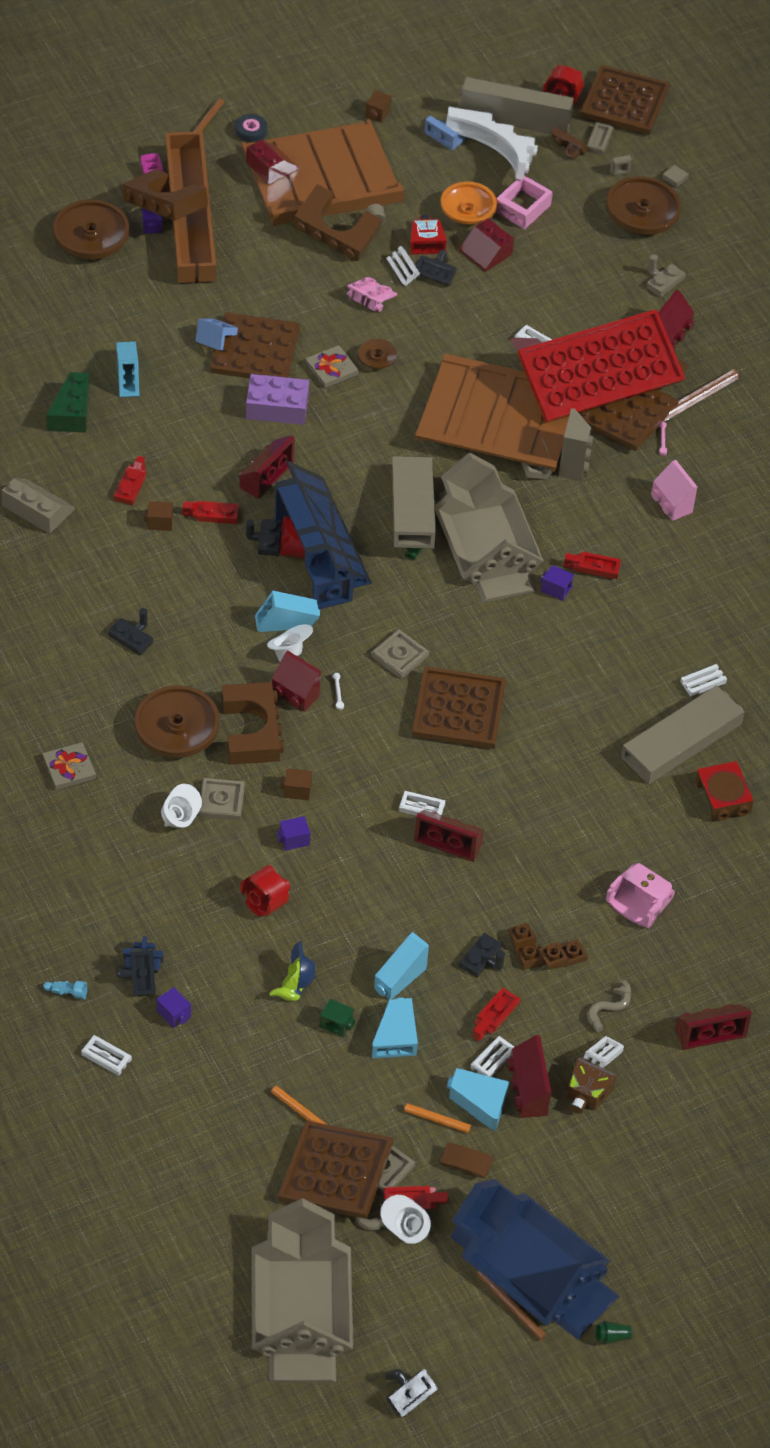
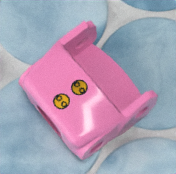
(640, 895)

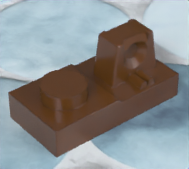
(574, 146)

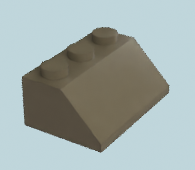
(575, 448)
(35, 504)

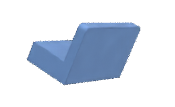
(439, 131)
(213, 332)

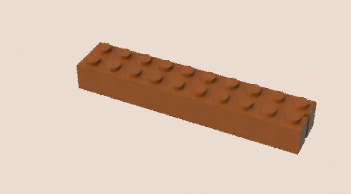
(194, 231)

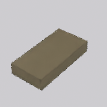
(599, 138)

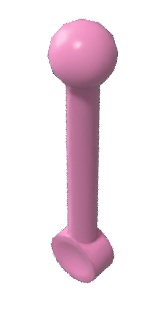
(663, 451)

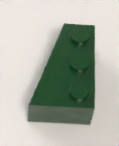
(71, 405)

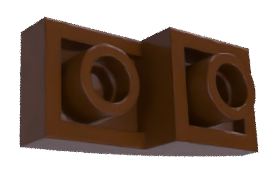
(525, 946)
(563, 955)
(466, 1159)

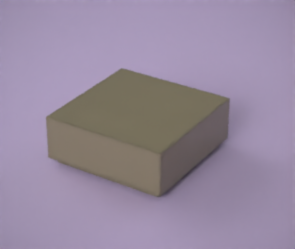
(621, 165)
(675, 176)

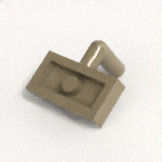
(663, 280)

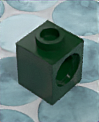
(337, 1018)

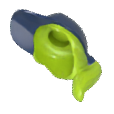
(300, 975)

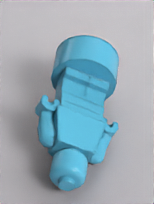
(78, 989)

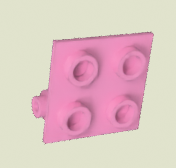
(370, 293)

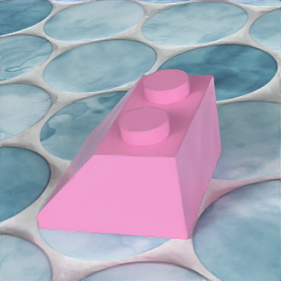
(674, 491)

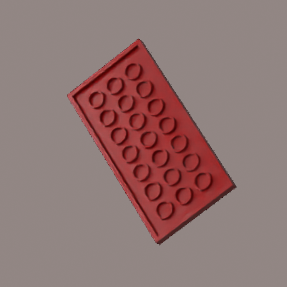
(601, 365)

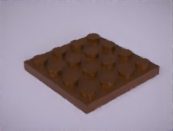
(625, 99)
(259, 347)
(631, 419)
(459, 707)
(336, 1169)

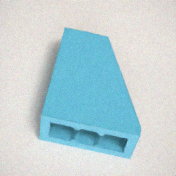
(127, 369)
(286, 611)
(402, 967)
(396, 1031)
(479, 1095)

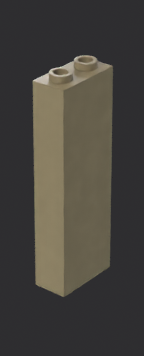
(517, 105)
(413, 502)
(682, 734)

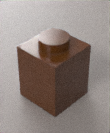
(378, 106)
(159, 515)
(297, 784)

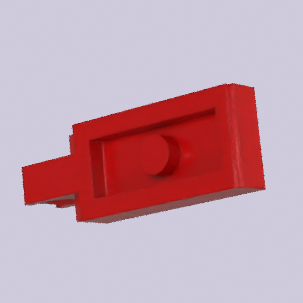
(131, 482)
(211, 511)
(593, 564)
(495, 1013)
(422, 1195)

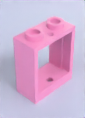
(518, 214)

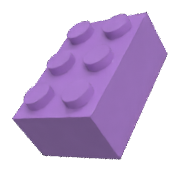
(277, 399)

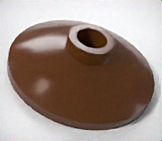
(377, 353)

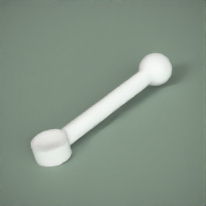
(339, 705)

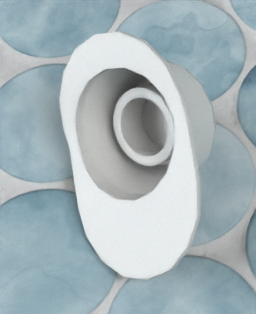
(290, 640)
(181, 806)
(405, 1219)

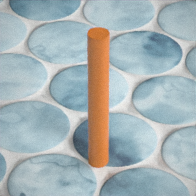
(296, 1106)
(438, 1118)

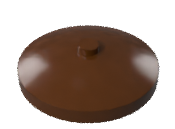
(643, 205)
(91, 229)
(177, 721)

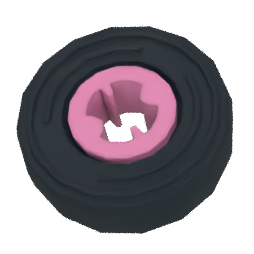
(248, 121)

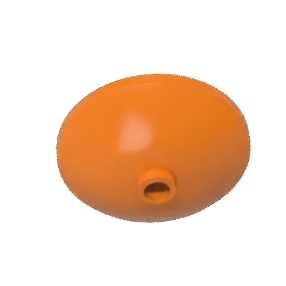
(468, 202)

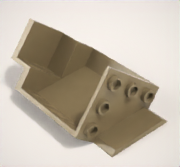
(487, 530)
(301, 1295)

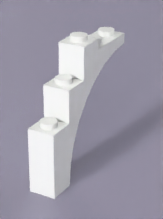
(479, 126)

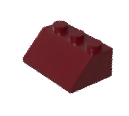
(677, 317)
(267, 467)
(448, 835)
(713, 1026)
(530, 1078)

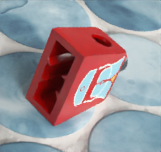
(427, 236)

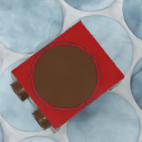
(725, 790)

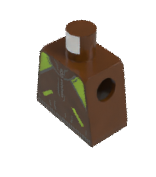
(589, 1085)

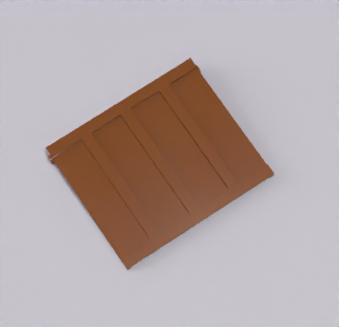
(339, 159)
(490, 413)

